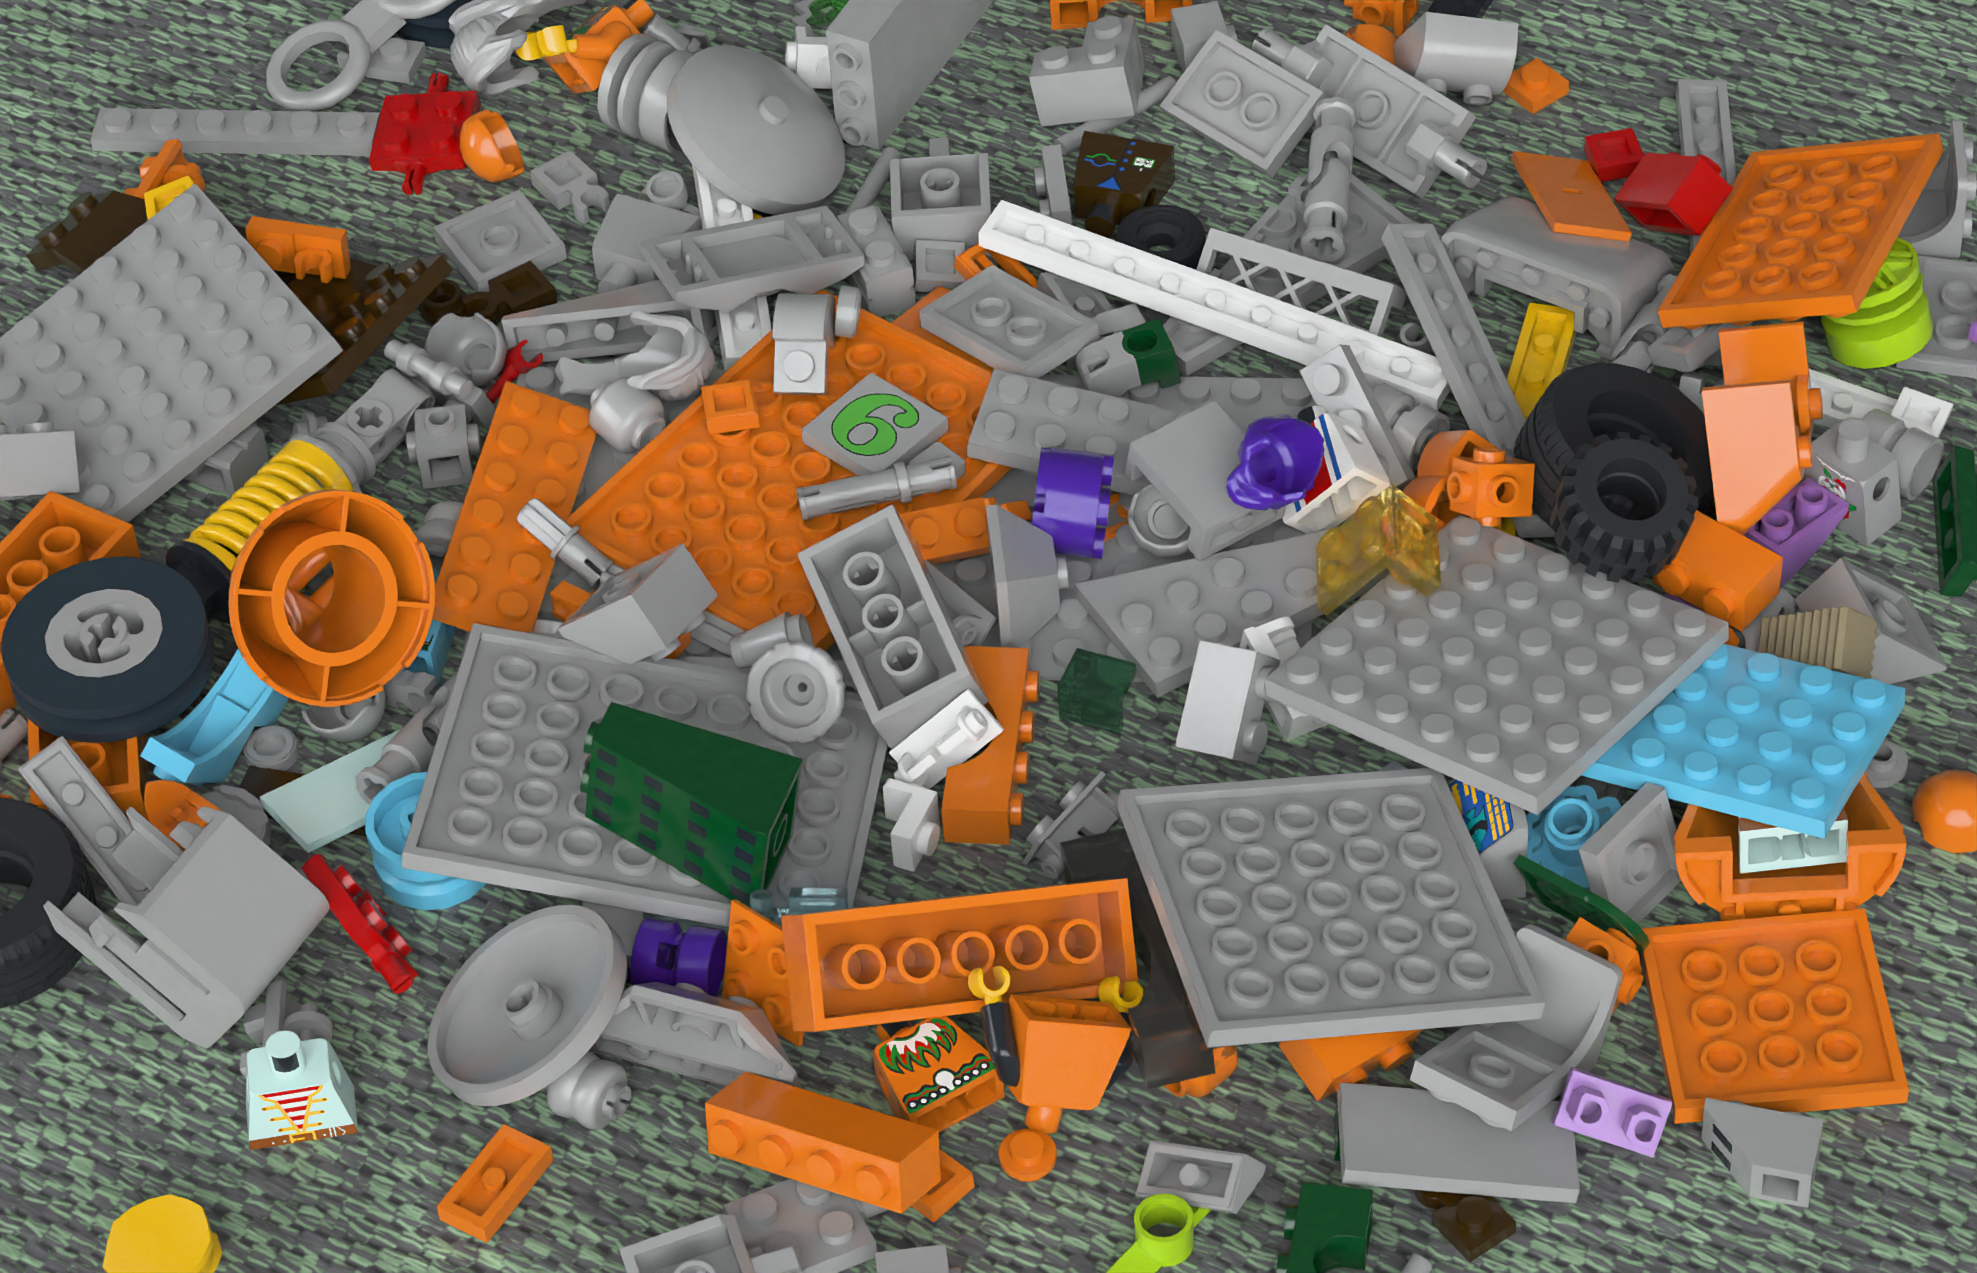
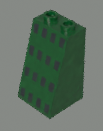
(692, 798)

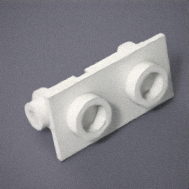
(945, 741)

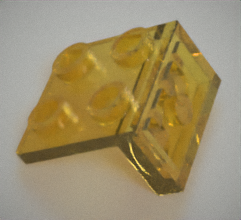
(1381, 534)

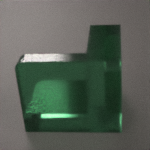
(1094, 690)

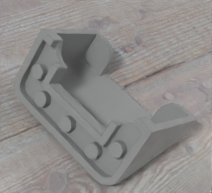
(1588, 275)

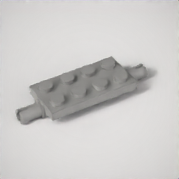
(1400, 122)

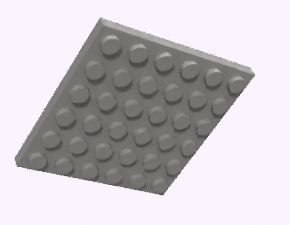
(160, 354)
(1504, 669)
(1327, 906)

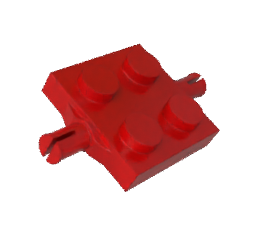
(422, 132)
(364, 921)

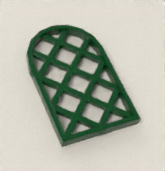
(1575, 902)

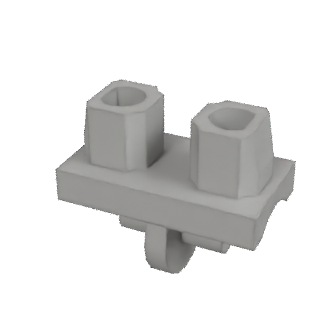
(283, 1014)

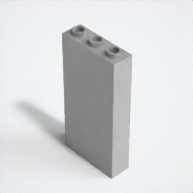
(888, 56)

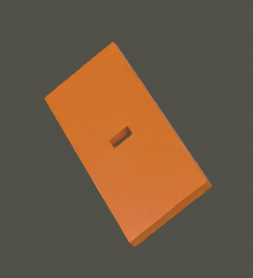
(1571, 196)

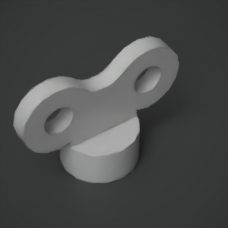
(668, 190)

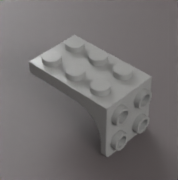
(1940, 213)
(1521, 1066)

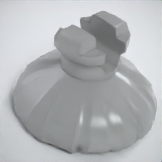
(782, 702)

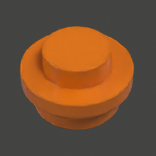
(1027, 1154)

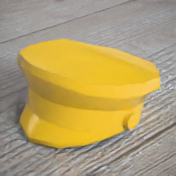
(162, 1237)

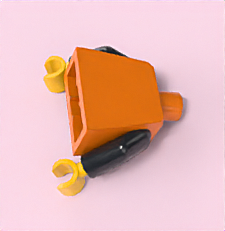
(1056, 1048)

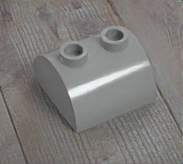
(1459, 54)

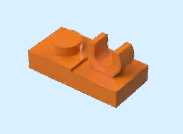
(300, 247)

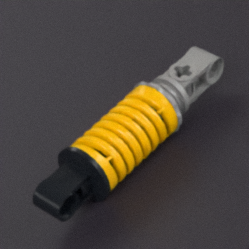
(336, 458)

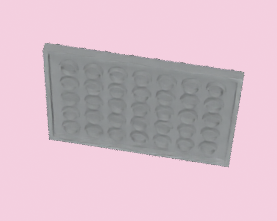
(512, 759)

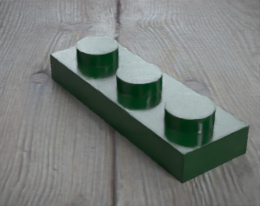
(1956, 521)

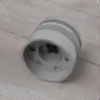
(636, 90)

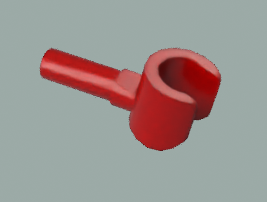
(514, 366)

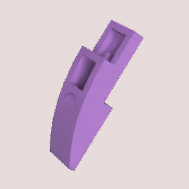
(1796, 527)

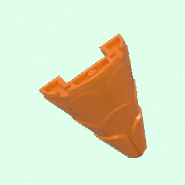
(1710, 864)

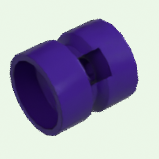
(697, 961)

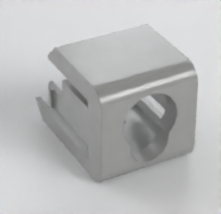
(214, 922)

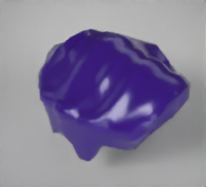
(1276, 463)

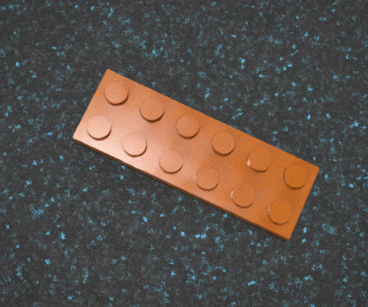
(493, 564)

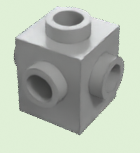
(441, 435)

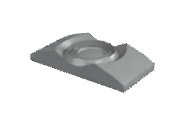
(754, 259)

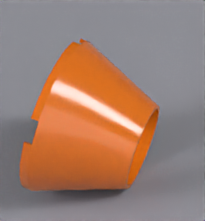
(376, 609)

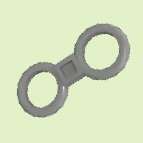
(362, 29)

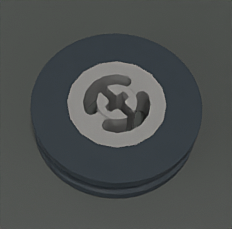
(108, 649)

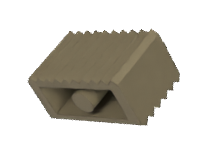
(1826, 638)

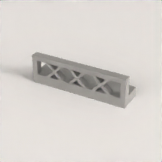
(1305, 268)

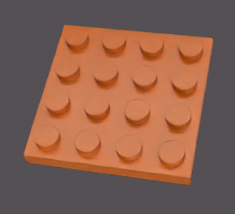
(1773, 1014)

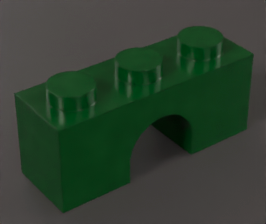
(1327, 1229)

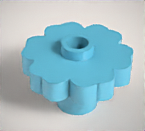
(1565, 827)

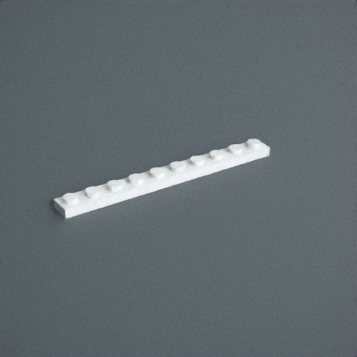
(1206, 300)

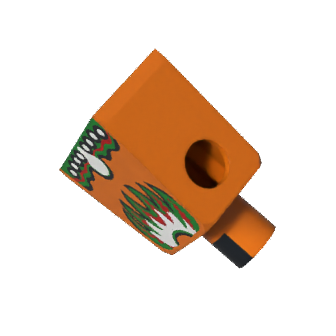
(934, 1072)

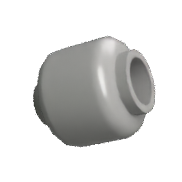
(625, 415)

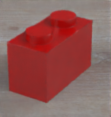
(1674, 193)

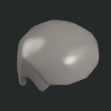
(468, 344)
(1157, 524)
(349, 721)

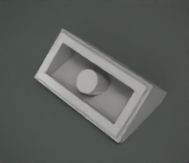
(1199, 1175)

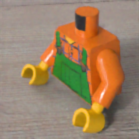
(587, 50)

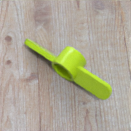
(1153, 1252)

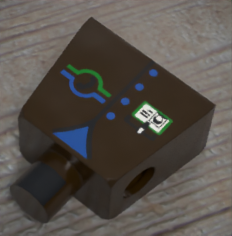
(1118, 178)

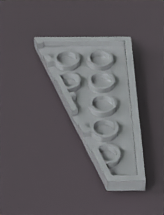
(1283, 228)
(1166, 609)

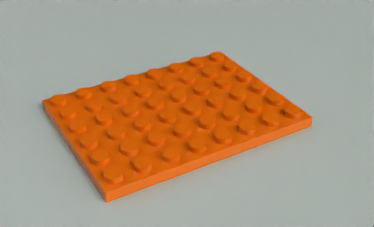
(736, 490)

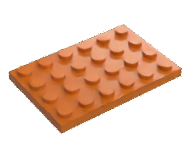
(1802, 232)

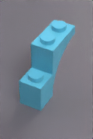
(215, 732)

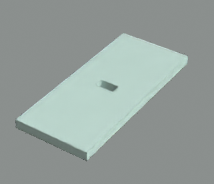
(325, 800)

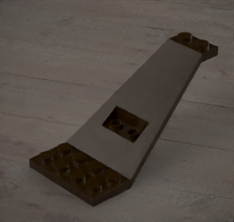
(353, 310)

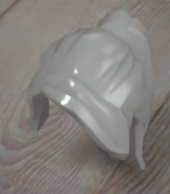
(487, 37)
(669, 365)

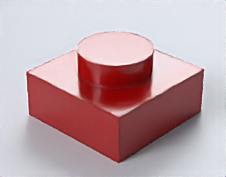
(1613, 154)

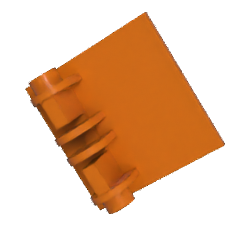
(758, 968)

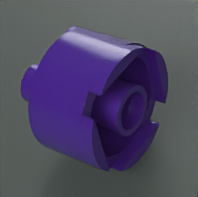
(1072, 500)

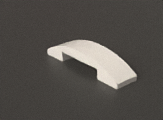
(1848, 401)

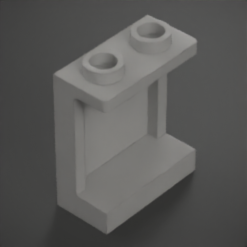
(1191, 468)

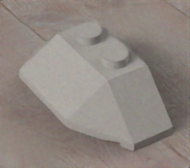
(695, 1034)

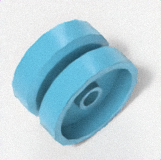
(386, 832)

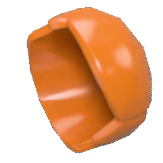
(490, 147)
(1948, 810)

